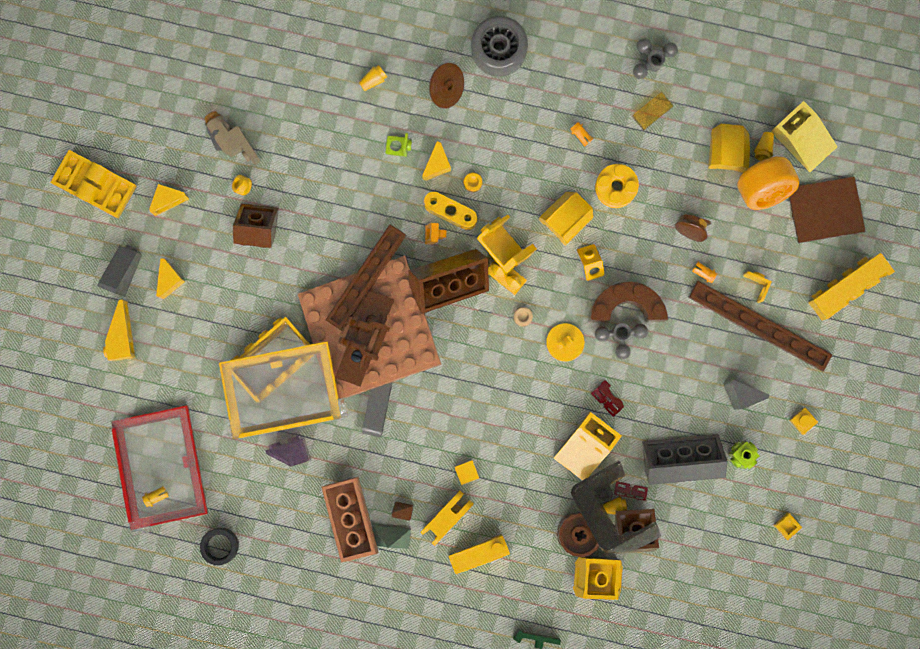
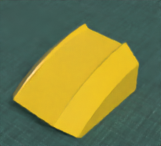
(729, 148)
(567, 216)
(598, 578)

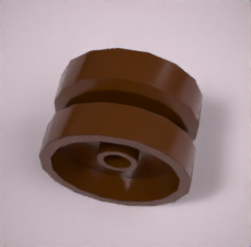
(572, 544)

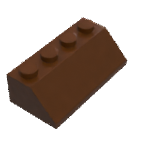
(449, 280)

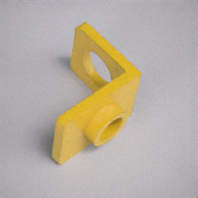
(591, 258)
(759, 278)

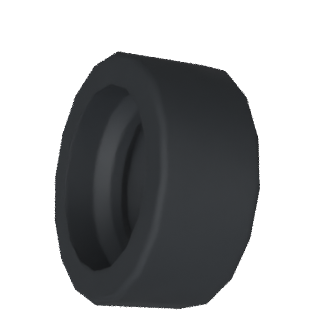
(204, 546)

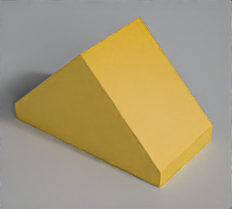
(437, 163)
(165, 199)
(168, 279)

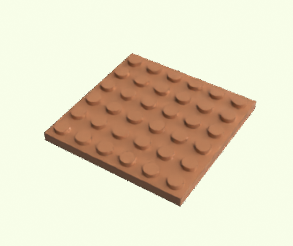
(406, 347)

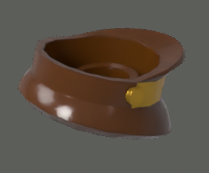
(692, 227)

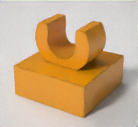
(433, 233)

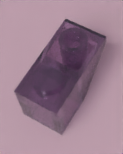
(291, 453)

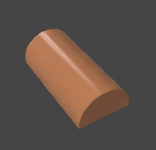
(350, 519)

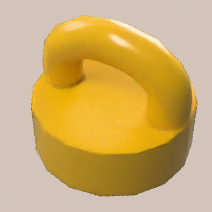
(241, 185)

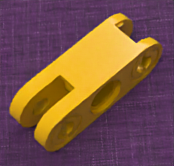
(443, 203)
(447, 517)

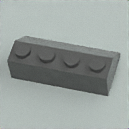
(684, 459)

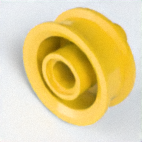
(621, 174)

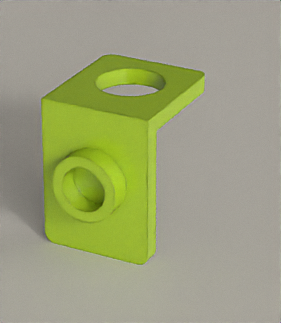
(405, 142)

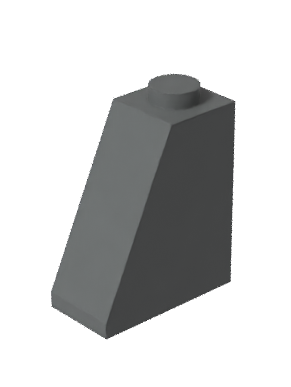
(120, 270)

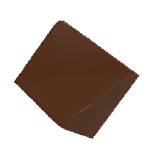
(402, 511)

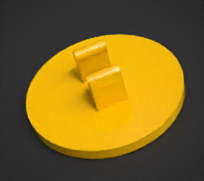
(565, 342)

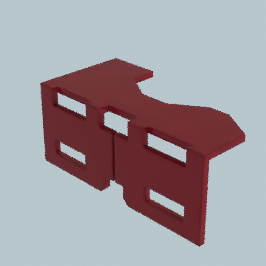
(604, 387)
(634, 491)

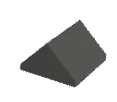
(743, 395)

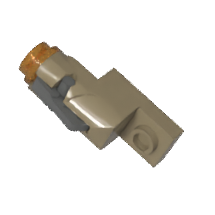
(228, 139)

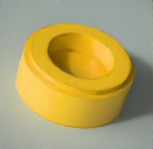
(472, 182)

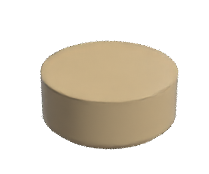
(523, 316)

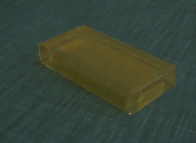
(652, 111)

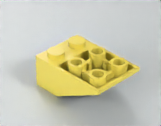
(805, 136)

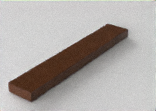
(366, 277)

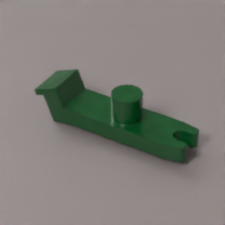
(539, 639)

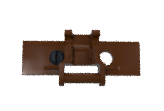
(359, 334)

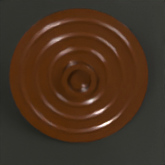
(446, 85)

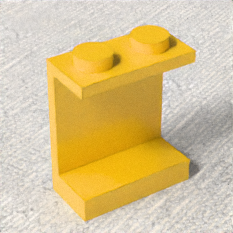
(503, 246)

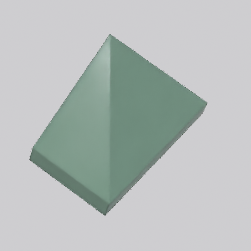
(391, 536)

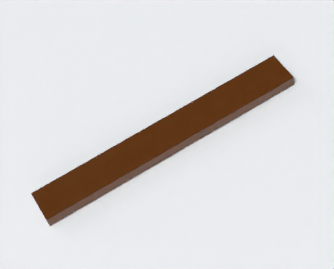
(760, 326)

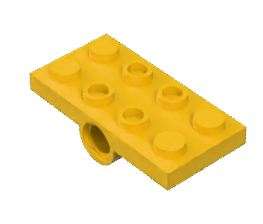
(93, 184)

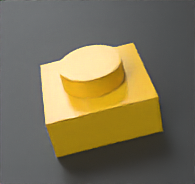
(803, 421)

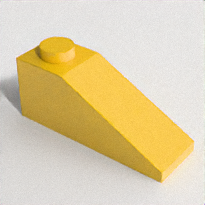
(119, 336)
(479, 554)

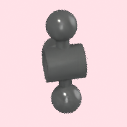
(644, 46)
(622, 350)

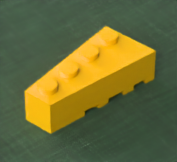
(850, 285)

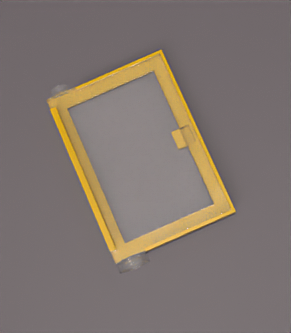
(281, 390)

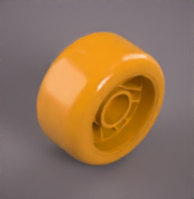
(768, 183)

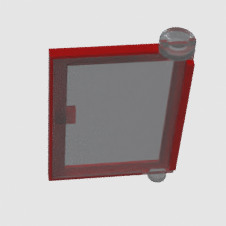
(156, 453)

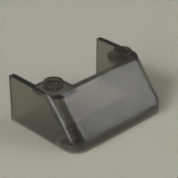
(591, 495)

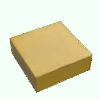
(466, 472)
(787, 526)

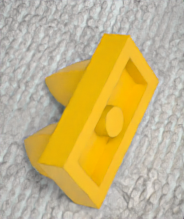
(511, 281)

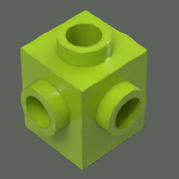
(737, 457)

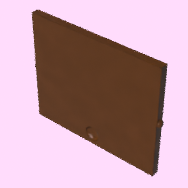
(827, 210)

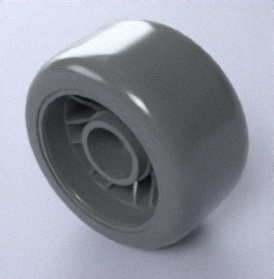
(499, 32)

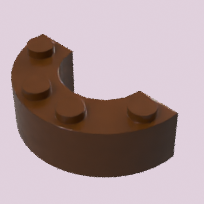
(631, 293)

